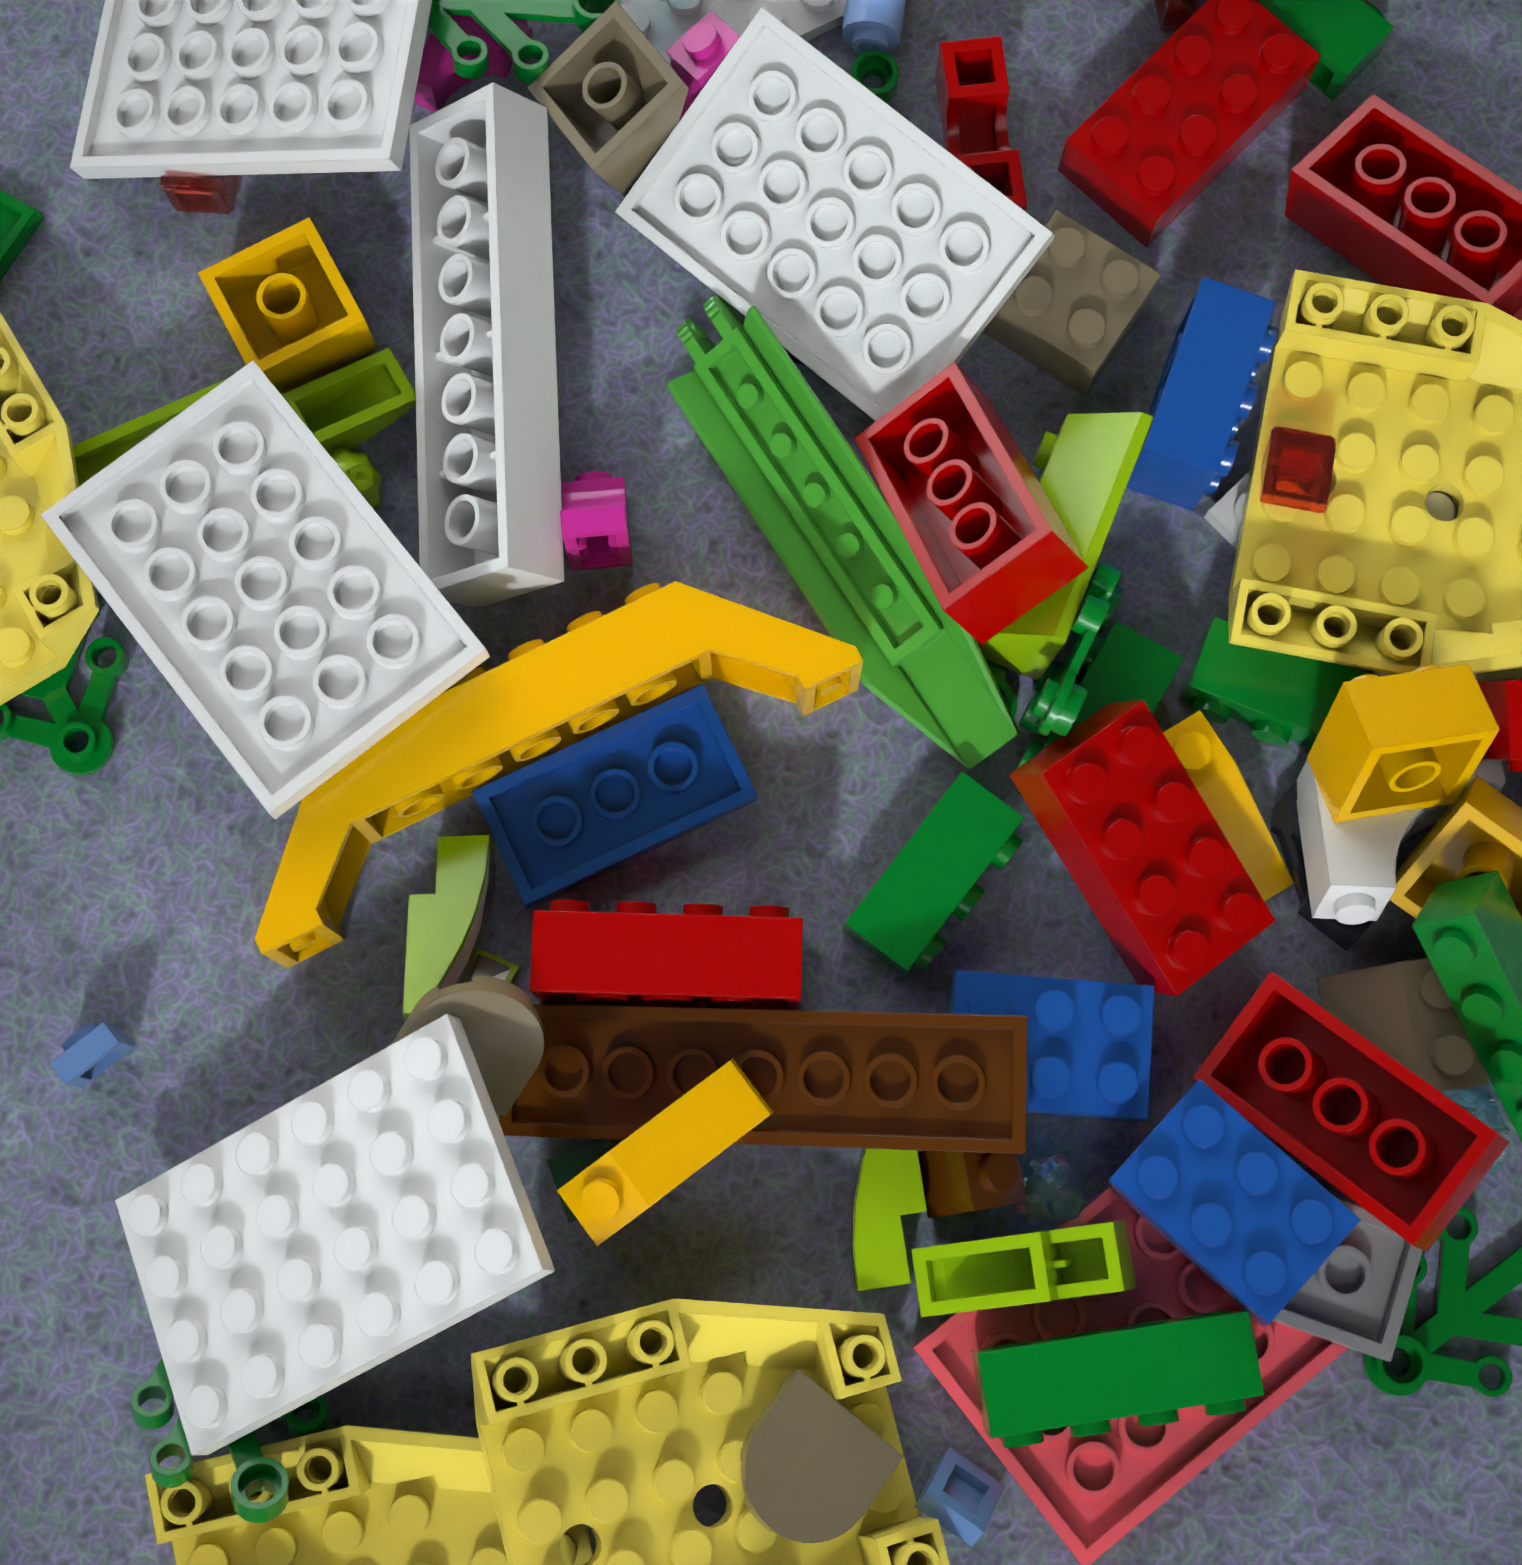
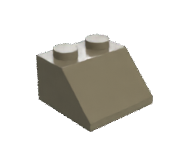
(613, 97)
(1407, 1017)

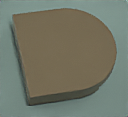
(499, 1027)
(812, 1464)

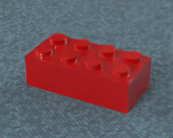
(1187, 114)
(1411, 209)
(969, 504)
(1143, 847)
(666, 958)
(1351, 1112)

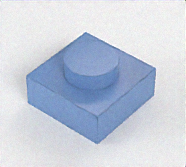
(90, 1053)
(960, 1496)

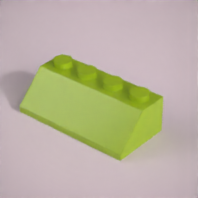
(1085, 480)

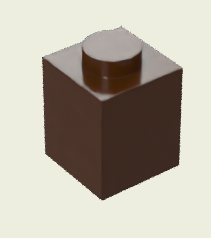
(969, 1181)

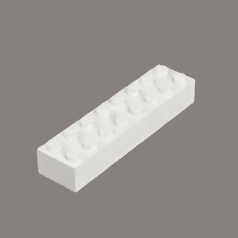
(485, 349)

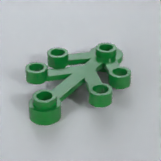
(496, 20)
(1055, 694)
(67, 716)
(1456, 1314)
(252, 1469)

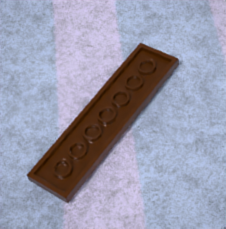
(822, 1074)

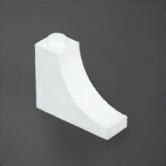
(1354, 860)

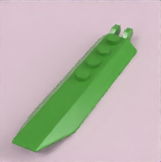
(836, 532)

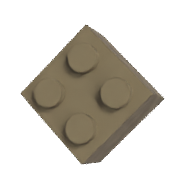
(1074, 305)

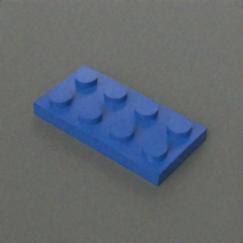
(615, 796)

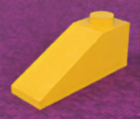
(1229, 802)
(664, 1152)

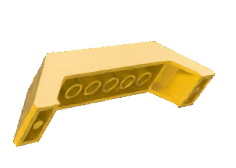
(526, 711)

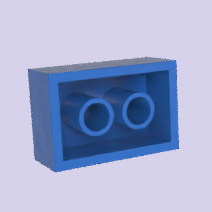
(1204, 394)
(1084, 1039)
(1233, 1202)

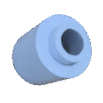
(873, 24)

